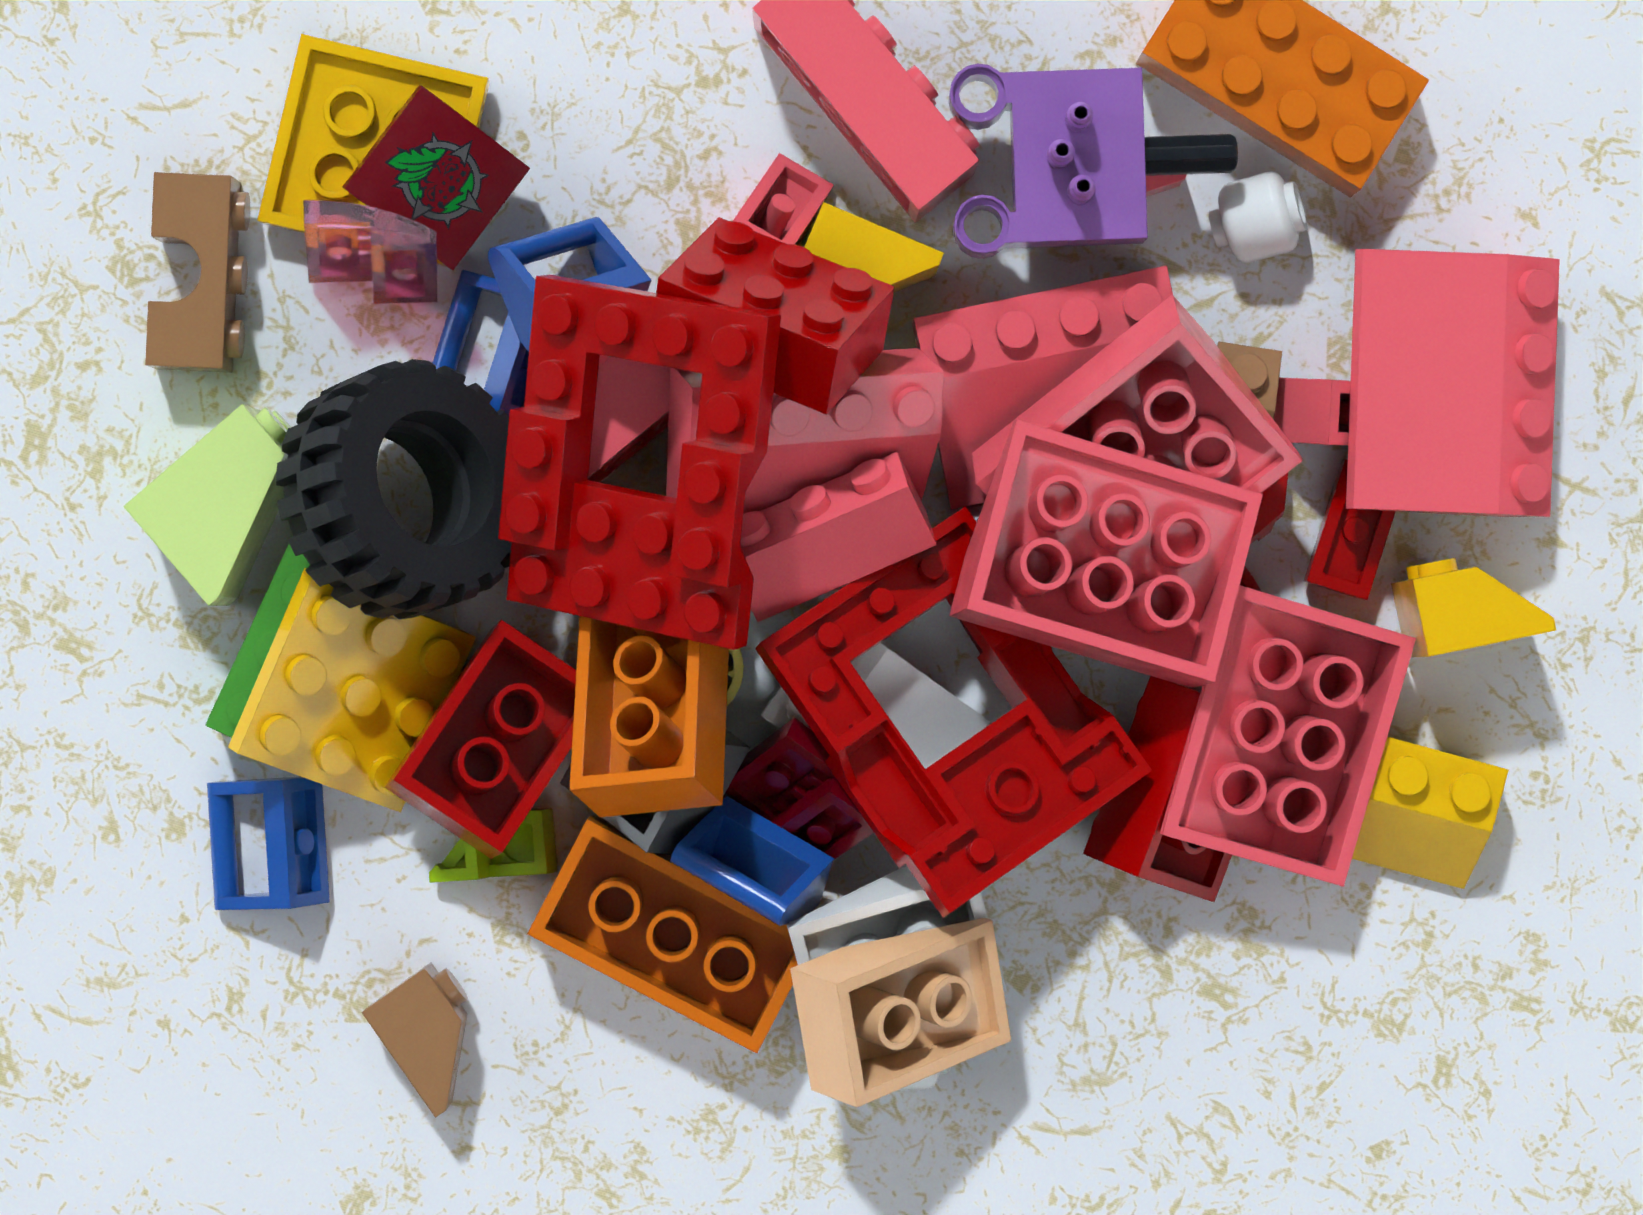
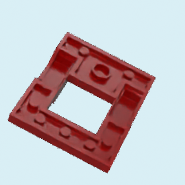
(622, 549)
(993, 794)

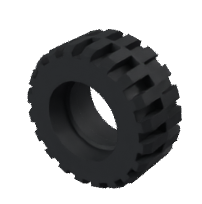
(337, 500)

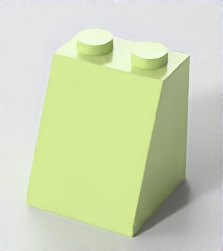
(217, 503)

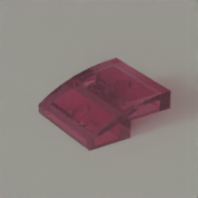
(371, 245)

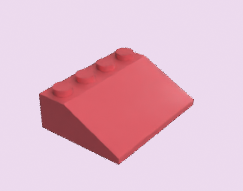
(1017, 350)
(1452, 383)
(1164, 398)
(884, 412)
(1108, 556)
(1289, 737)

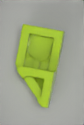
(528, 853)

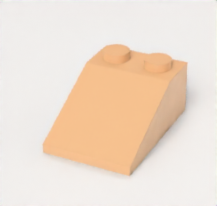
(899, 1009)

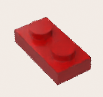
(1348, 544)

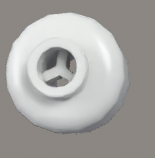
(1258, 217)

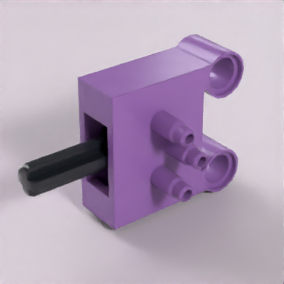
(1077, 157)

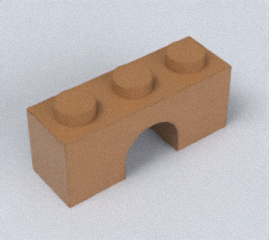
(202, 327)

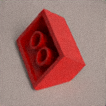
(1129, 825)

